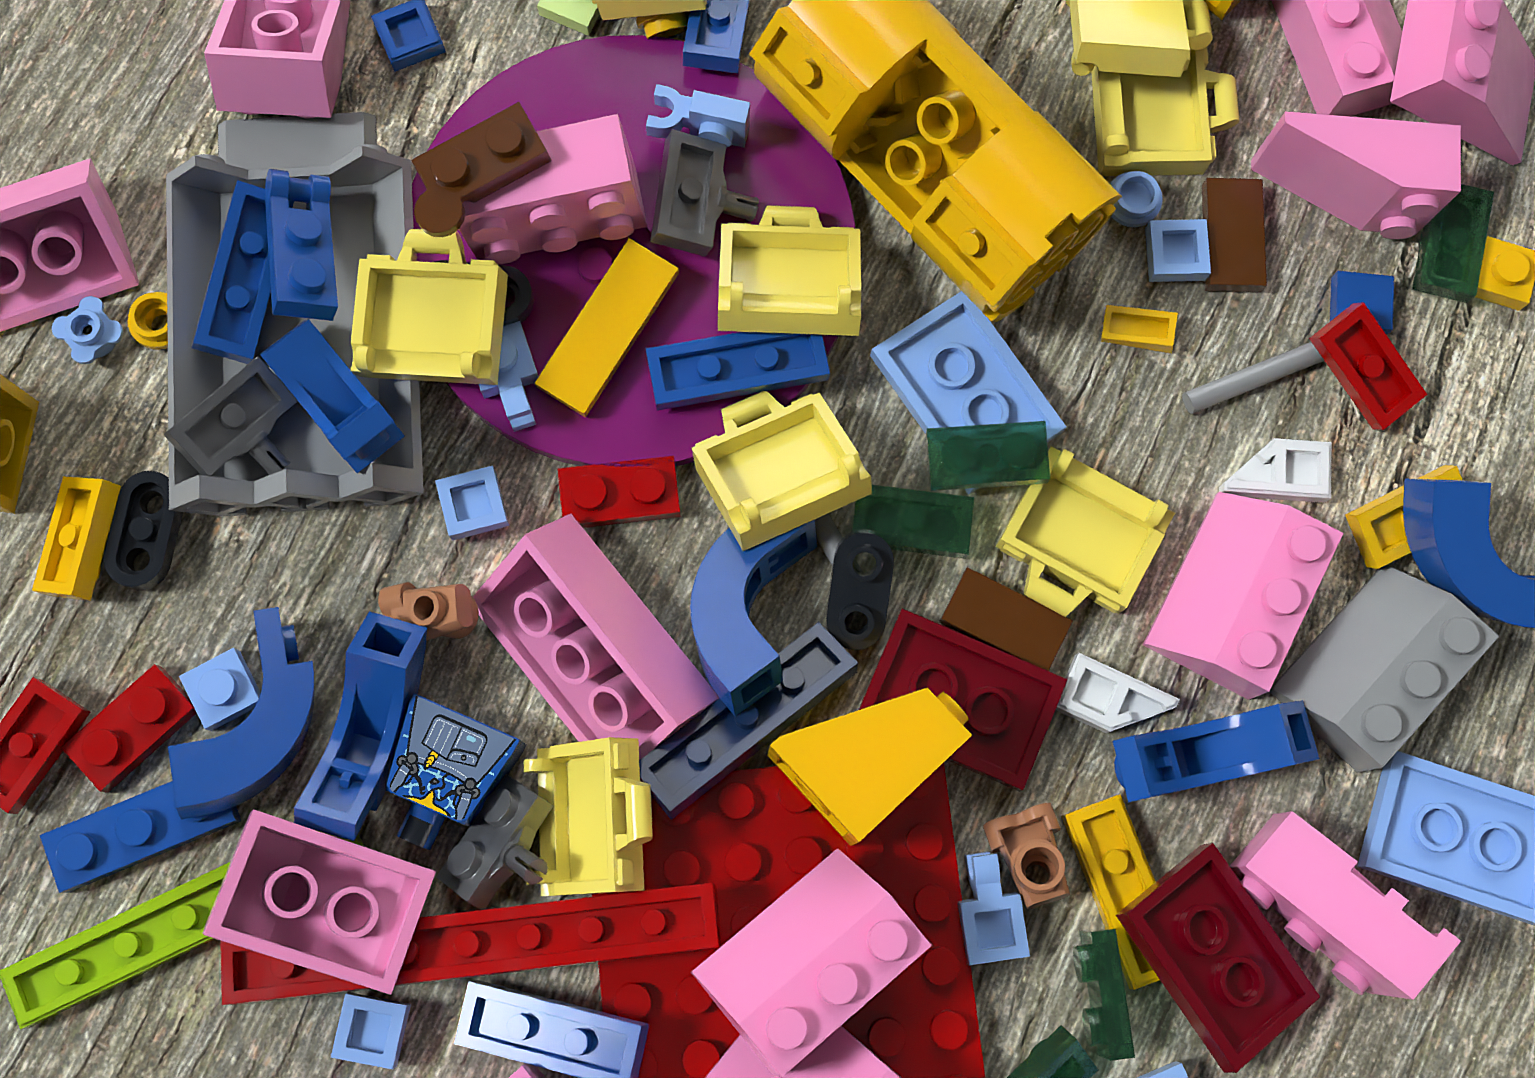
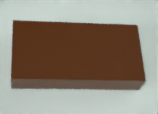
(1235, 234)
(1005, 619)

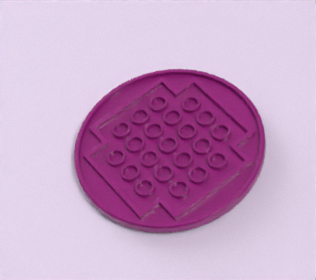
(777, 166)

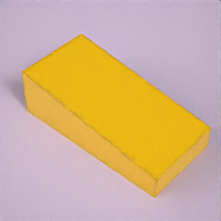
(1139, 328)

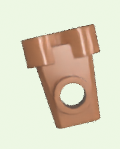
(442, 609)
(1028, 841)

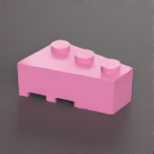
(1339, 910)

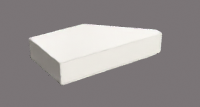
(1285, 472)
(1109, 697)

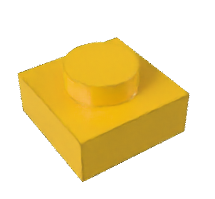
(1506, 274)

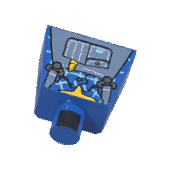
(446, 768)

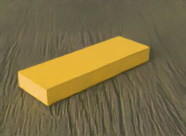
(607, 327)
(1114, 872)

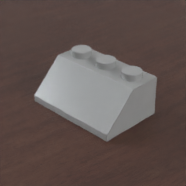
(1384, 666)

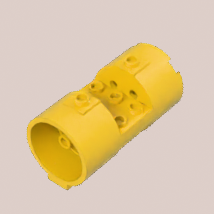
(937, 141)

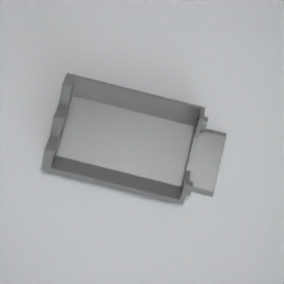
(368, 216)

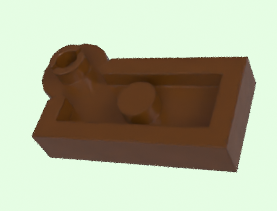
(475, 167)

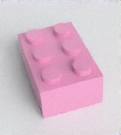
(574, 198)

